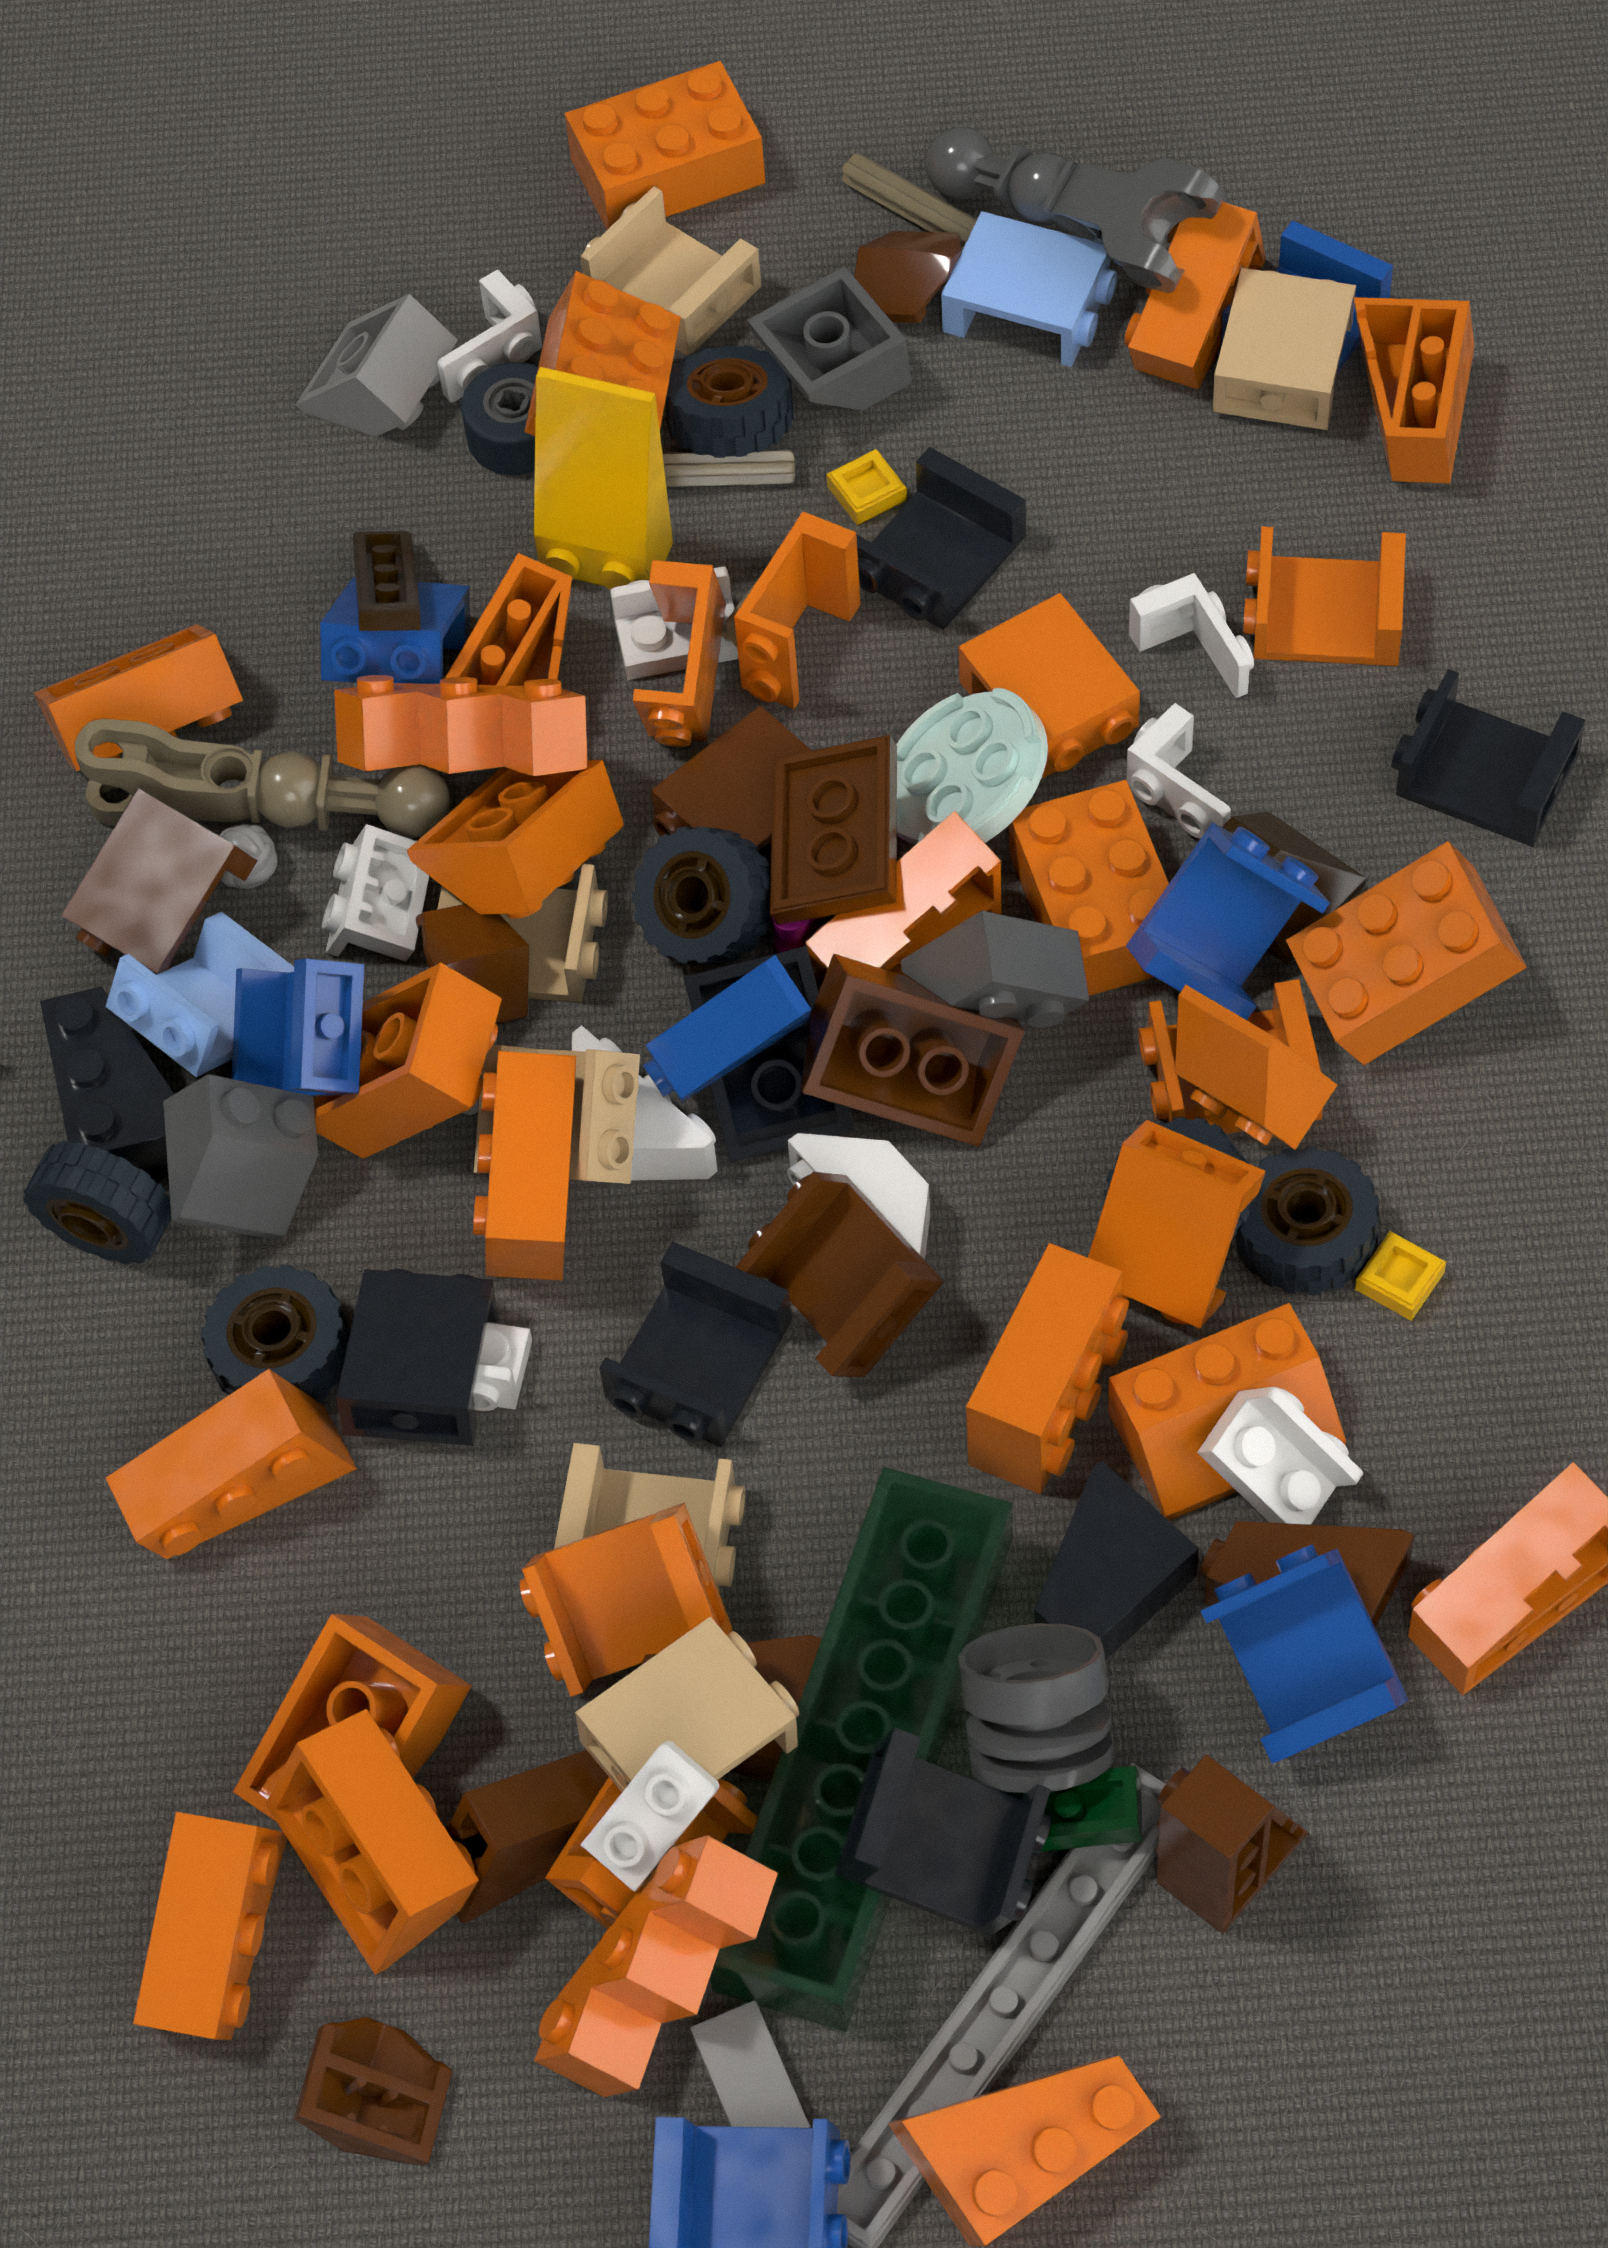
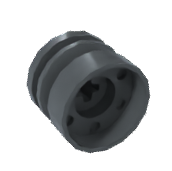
(1036, 1707)

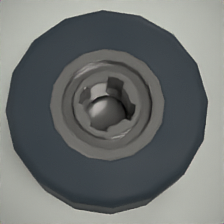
(496, 417)

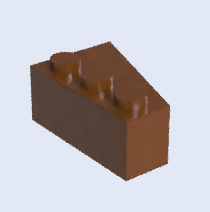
(1219, 1842)

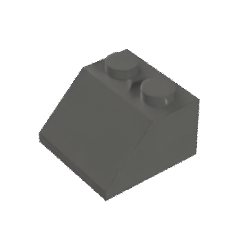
(835, 343)
(1004, 969)
(238, 1155)

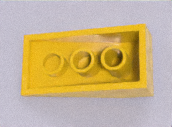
(598, 480)

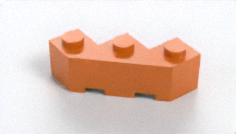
(461, 726)
(653, 1964)

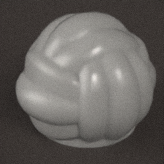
(257, 844)

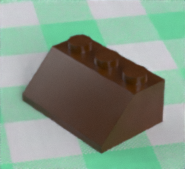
(905, 1052)

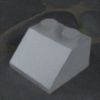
(379, 369)

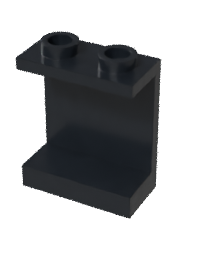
(942, 541)
(1484, 765)
(699, 1347)
(415, 1356)
(942, 1838)

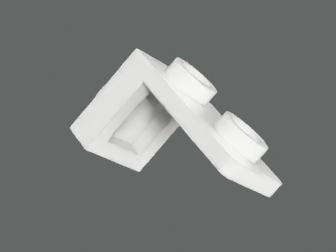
(511, 338)
(1184, 607)
(1153, 776)
(650, 1814)

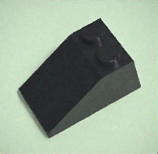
(763, 1097)

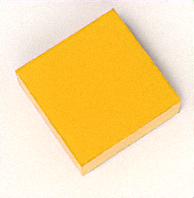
(866, 487)
(1400, 1275)

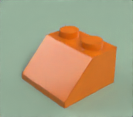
(1246, 1072)

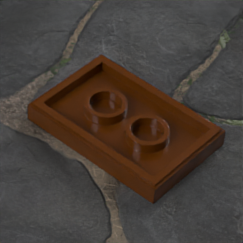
(834, 830)

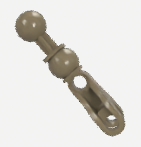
(285, 788)

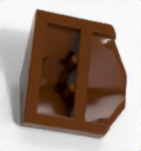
(907, 270)
(481, 950)
(373, 2091)

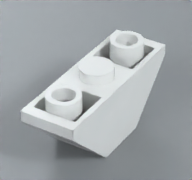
(665, 1139)
(877, 1171)

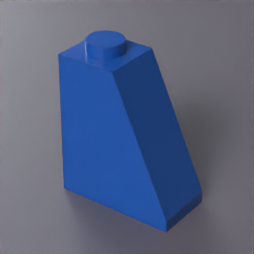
(726, 1031)

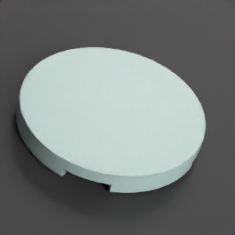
(969, 758)

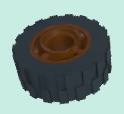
(728, 401)

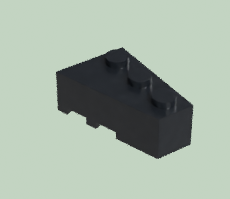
(106, 1081)

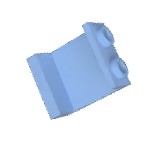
(1029, 279)
(193, 1003)

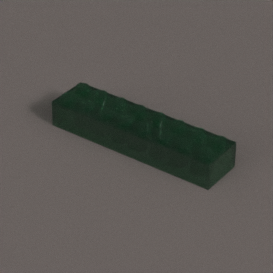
(884, 1663)

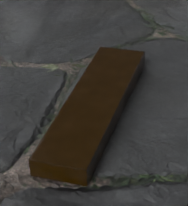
(386, 581)

